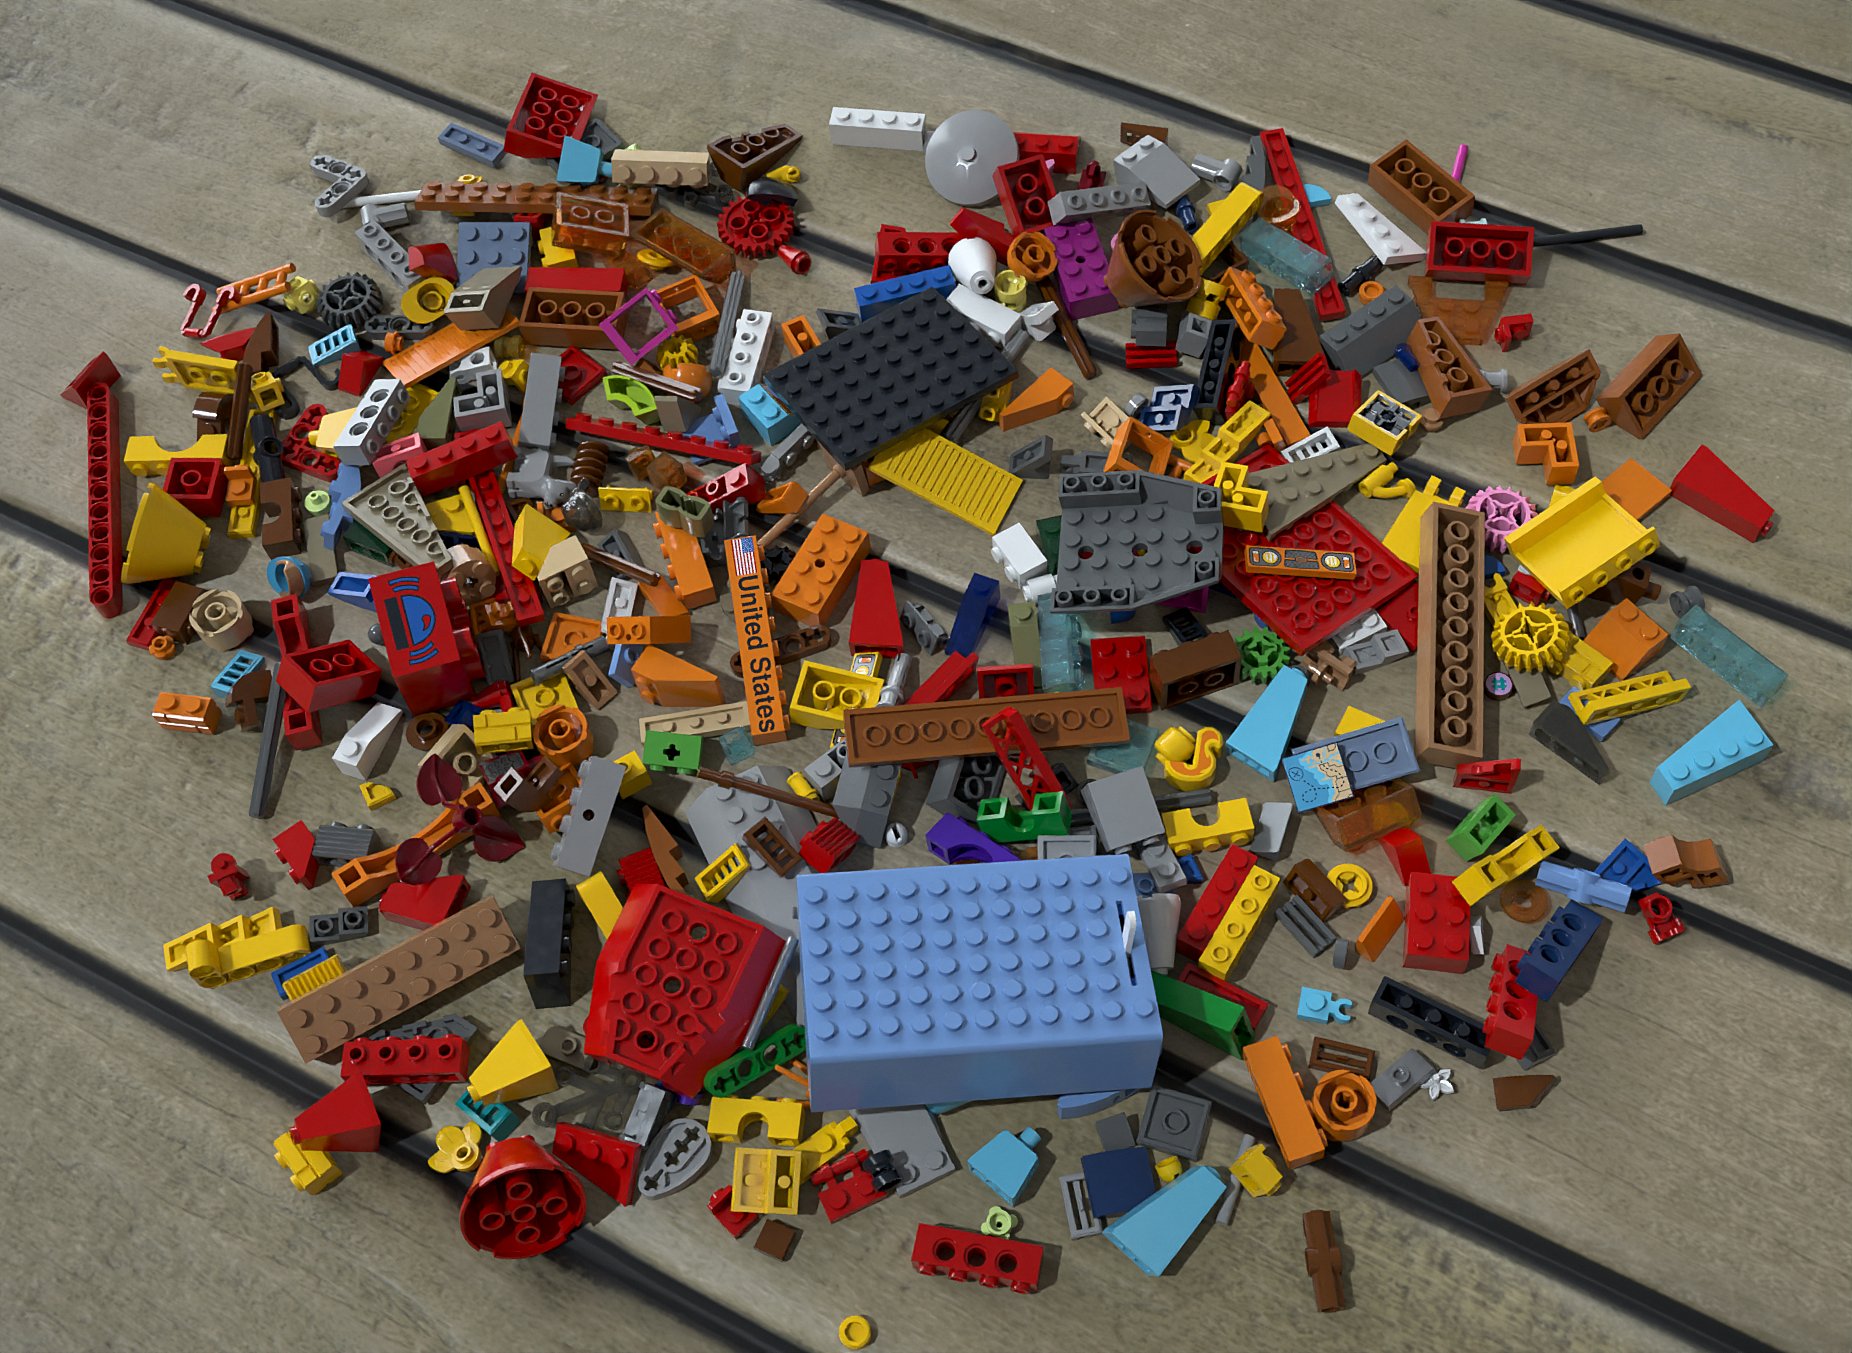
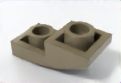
(1529, 687)

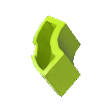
(632, 394)

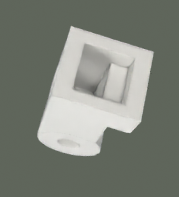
(475, 362)

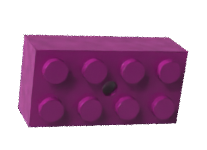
(1081, 269)

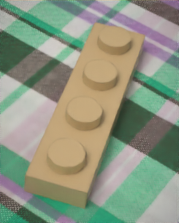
(699, 722)

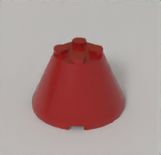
(521, 1201)

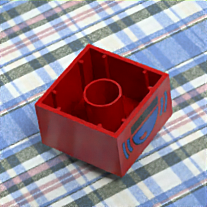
(427, 637)

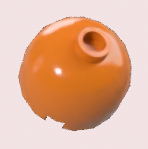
(1031, 256)
(691, 374)

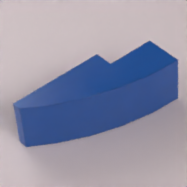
(353, 589)

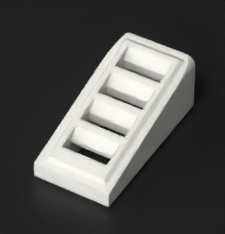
(1315, 439)

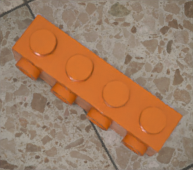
(1252, 308)
(686, 565)
(1284, 1103)

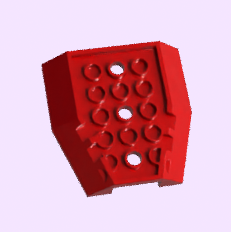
(717, 997)

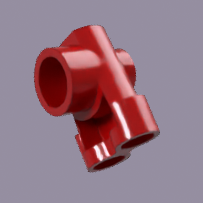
(1661, 925)

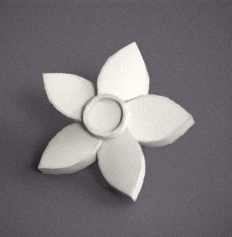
(1438, 1083)

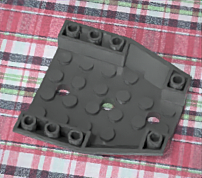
(1130, 512)

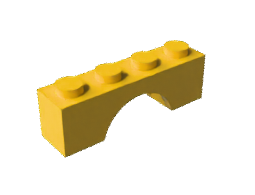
(147, 457)
(1506, 865)

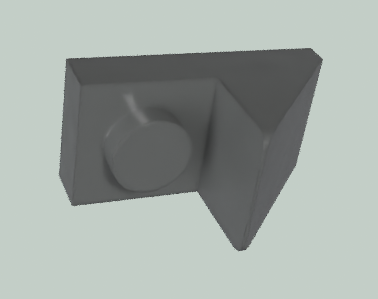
(836, 322)
(1033, 459)

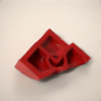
(433, 261)

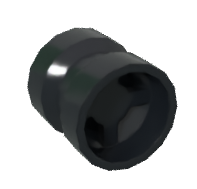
(882, 1171)

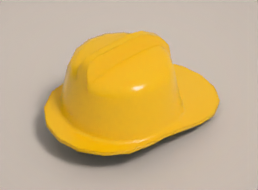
(427, 300)

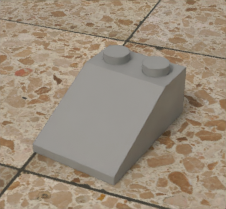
(1159, 167)

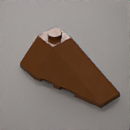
(751, 155)

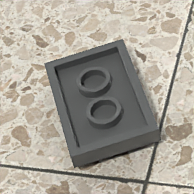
(598, 136)

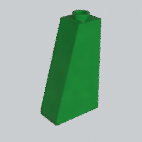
(1203, 1015)

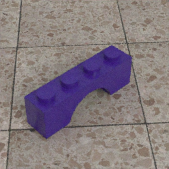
(955, 841)

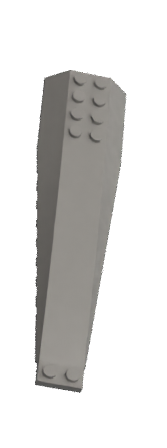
(761, 896)

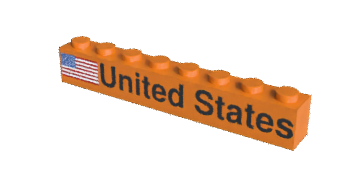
(756, 642)

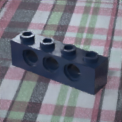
(1557, 950)

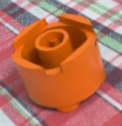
(563, 735)
(1349, 1090)

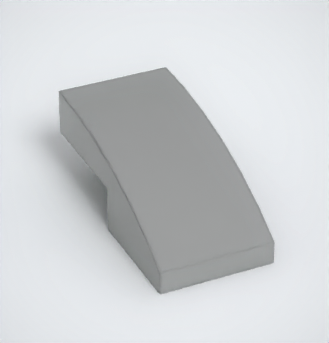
(1377, 652)

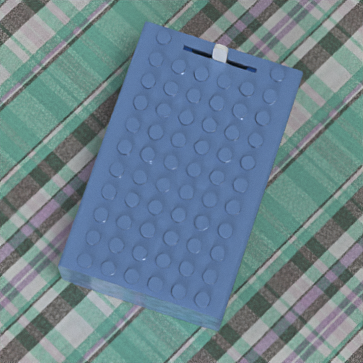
(975, 982)

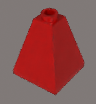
(340, 1121)

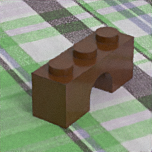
(283, 535)

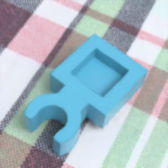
(1317, 1007)

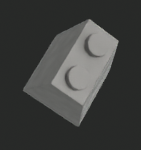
(1123, 810)

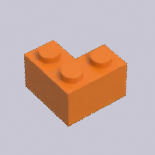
(1552, 446)

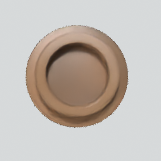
(1430, 421)

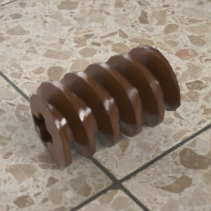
(591, 465)

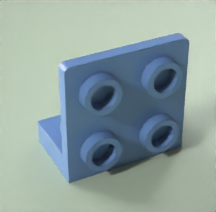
(714, 427)

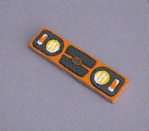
(1300, 562)

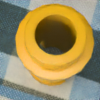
(802, 787)

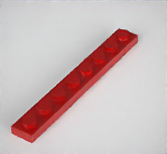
(672, 440)

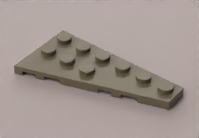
(1311, 483)
(400, 519)

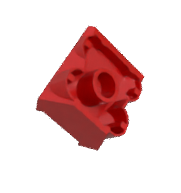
(1335, 400)

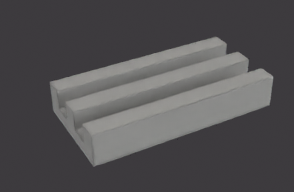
(1085, 1232)

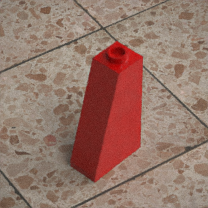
(1721, 495)
(875, 614)

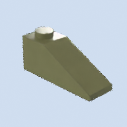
(438, 420)
(1025, 637)

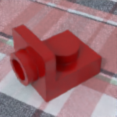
(1513, 327)
(1528, 589)
(734, 1222)

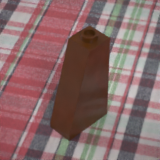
(1300, 339)

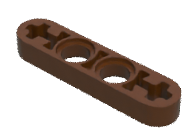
(788, 657)

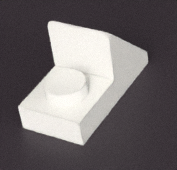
(1038, 319)

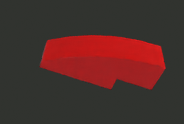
(972, 225)

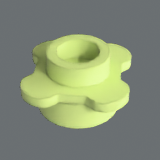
(997, 1215)

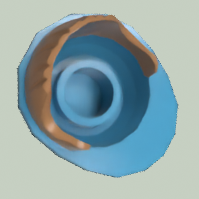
(289, 576)

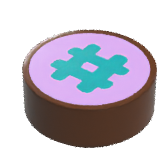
(1498, 686)

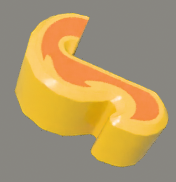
(1202, 772)

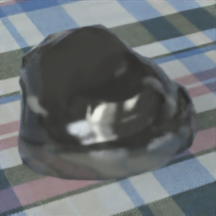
(581, 510)

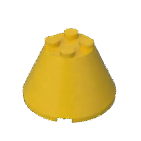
(164, 540)

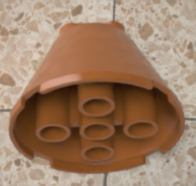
(1153, 262)

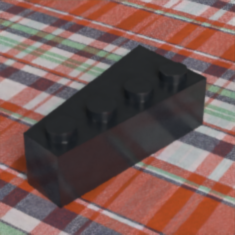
(549, 943)

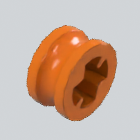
(1597, 419)

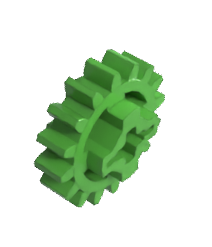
(1261, 653)

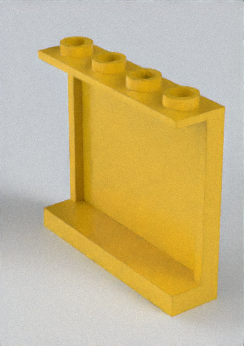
(1580, 543)

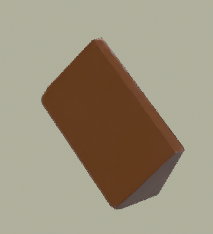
(1314, 889)

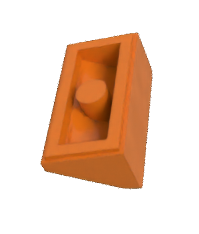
(663, 599)
(1379, 930)

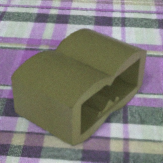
(684, 511)

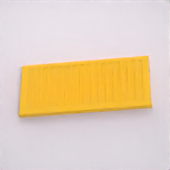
(949, 478)

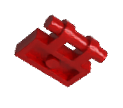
(1240, 390)
(850, 1195)

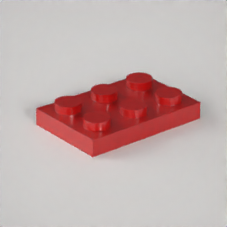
(1123, 664)

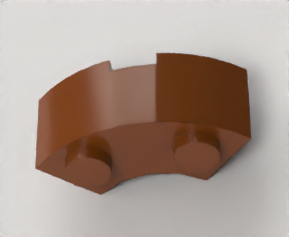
(1686, 862)

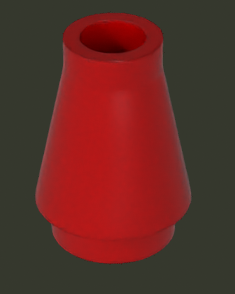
(795, 259)
(490, 696)

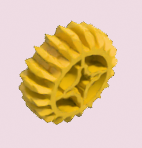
(1546, 629)

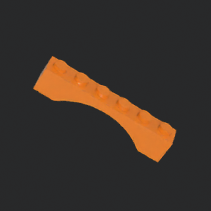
(374, 873)

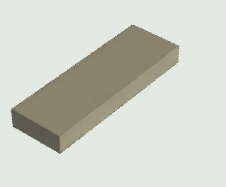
(322, 560)

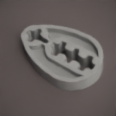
(665, 1144)

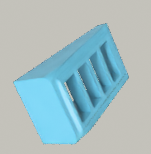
(344, 338)
(221, 684)

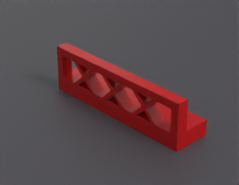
(945, 680)
(1029, 750)

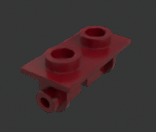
(1092, 176)

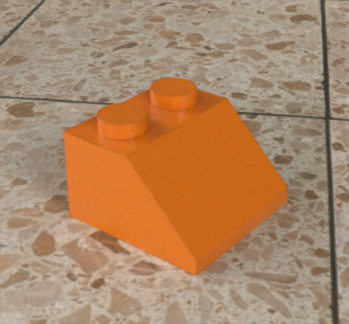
(1627, 639)

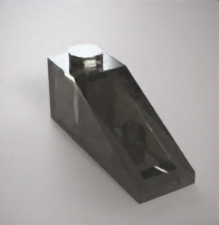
(1566, 736)

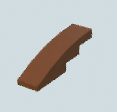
(665, 852)

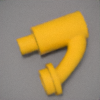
(1374, 483)

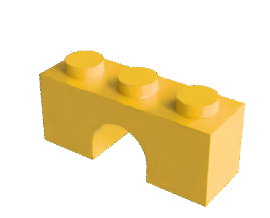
(1186, 835)
(732, 1115)

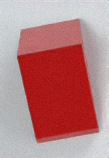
(358, 371)
(1405, 853)

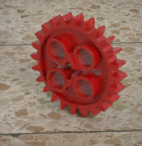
(754, 226)

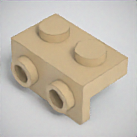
(1106, 420)

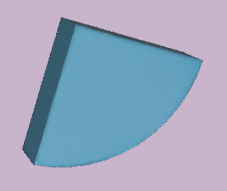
(1316, 195)

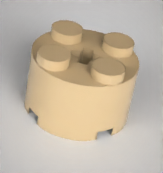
(221, 619)

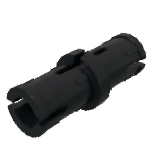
(1360, 275)

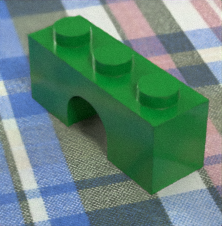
(1007, 824)

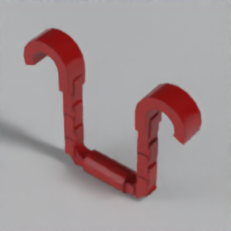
(197, 295)

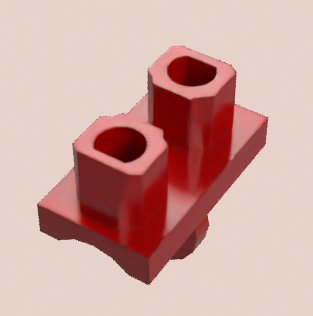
(228, 876)

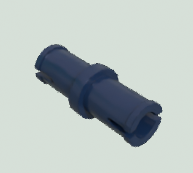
(1186, 212)

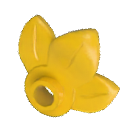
(1196, 439)
(454, 1146)

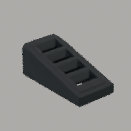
(1194, 625)

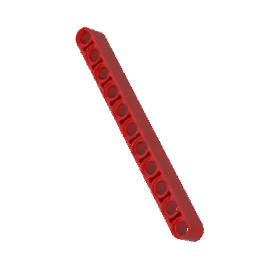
(104, 501)

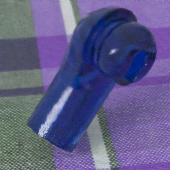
(1404, 354)

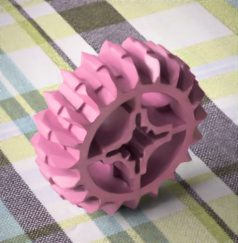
(1500, 511)

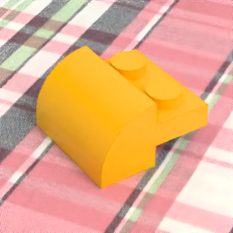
(766, 1181)

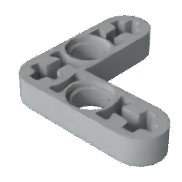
(351, 180)

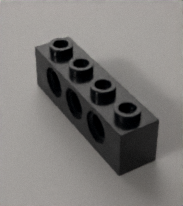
(1217, 369)
(1430, 1021)

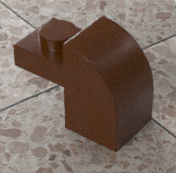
(211, 411)
(245, 693)
(529, 792)

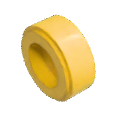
(855, 1333)

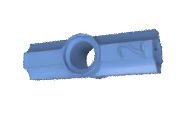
(1583, 886)

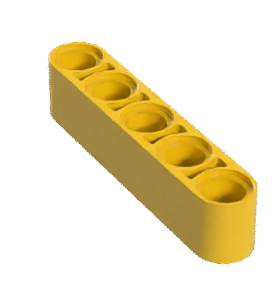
(1226, 222)

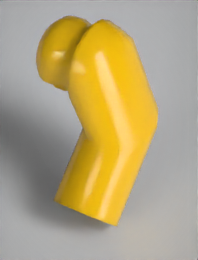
(786, 173)

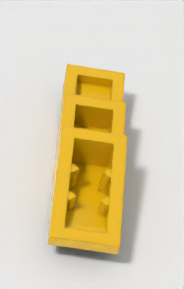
(1229, 443)
(221, 935)

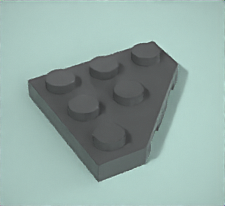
(435, 1029)

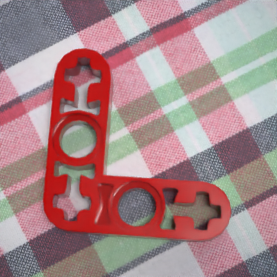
(303, 450)

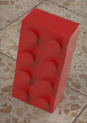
(1479, 252)

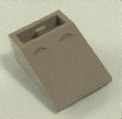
(483, 298)

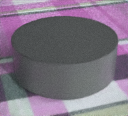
(1340, 953)

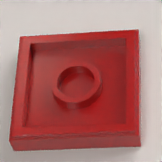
(580, 374)

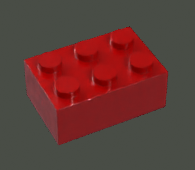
(1025, 193)
(328, 675)
(1435, 924)

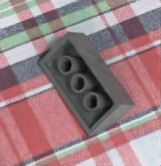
(1370, 333)
(963, 784)

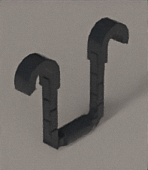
(293, 364)

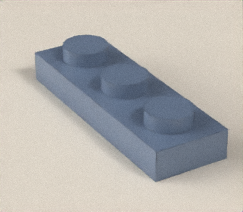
(472, 144)

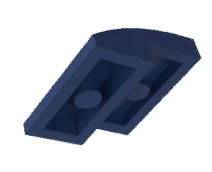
(1170, 407)
(1117, 1181)

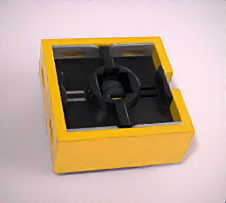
(1384, 422)

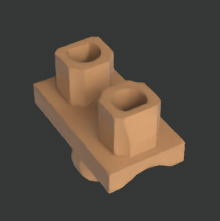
(1327, 667)

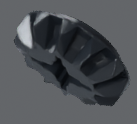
(775, 554)

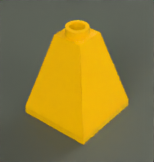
(513, 1070)

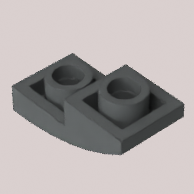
(339, 927)

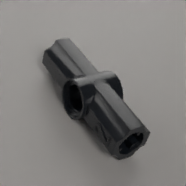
(267, 448)

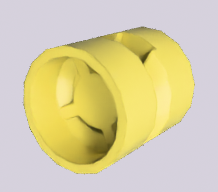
(1010, 291)

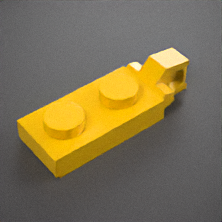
(825, 1146)

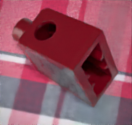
(497, 767)

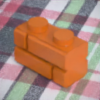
(187, 713)

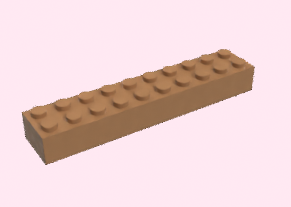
(1450, 636)

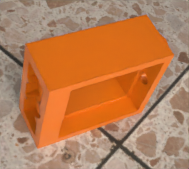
(697, 326)
(1136, 433)
(649, 629)

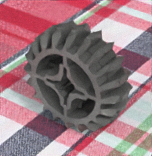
(347, 298)

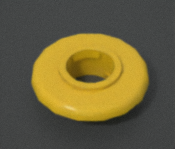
(654, 259)

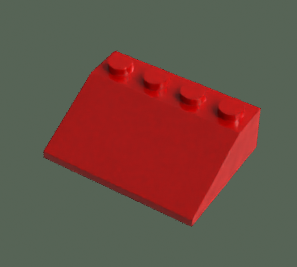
(547, 115)

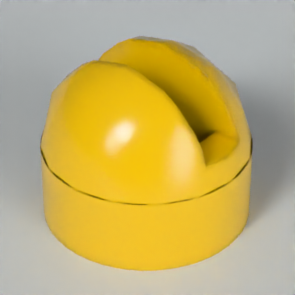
(1169, 1168)

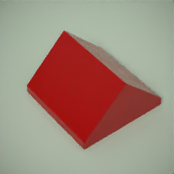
(97, 370)
(1005, 680)

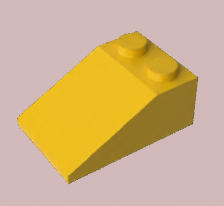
(827, 691)

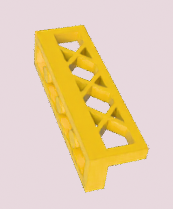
(1624, 702)

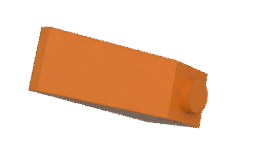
(1040, 400)

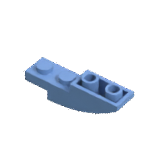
(345, 486)
(1086, 1103)

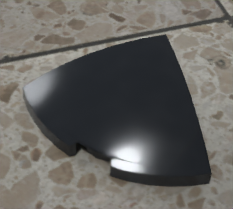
(771, 188)

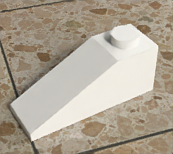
(366, 740)

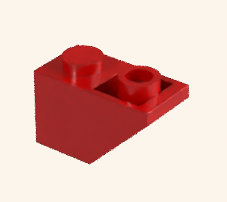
(296, 848)

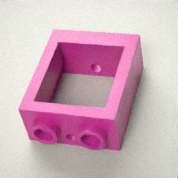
(620, 342)

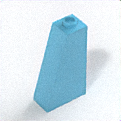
(1268, 726)
(1165, 1220)

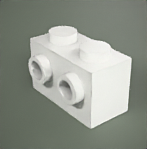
(1018, 555)

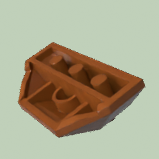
(1556, 392)

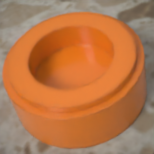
(1369, 291)

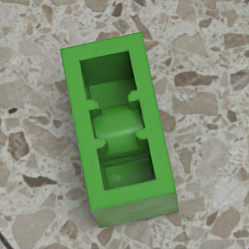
(656, 748)
(1480, 827)

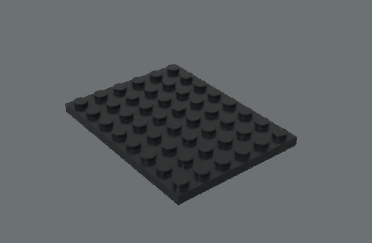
(889, 377)

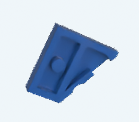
(1628, 867)

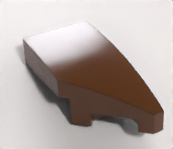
(1520, 1091)

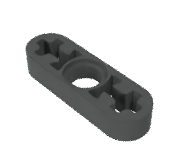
(380, 325)

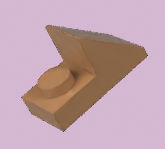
(589, 680)

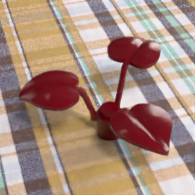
(442, 783)

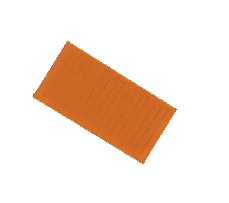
(442, 350)

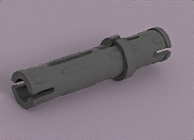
(554, 667)

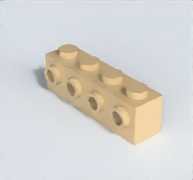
(660, 168)

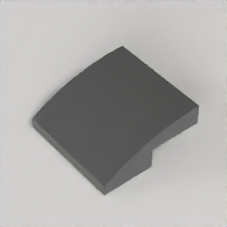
(1401, 384)

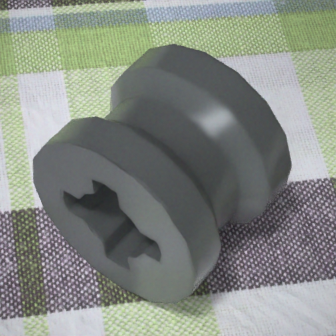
(1683, 601)

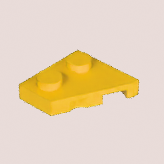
(450, 515)

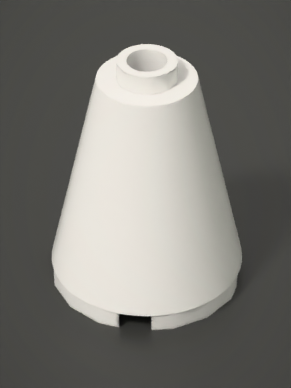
(973, 264)
(1160, 929)

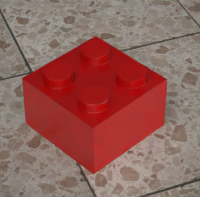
(197, 484)

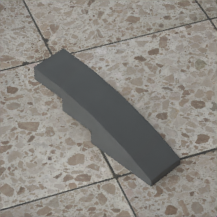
(1255, 168)

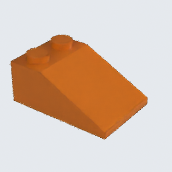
(674, 681)

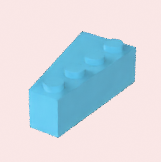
(1715, 753)

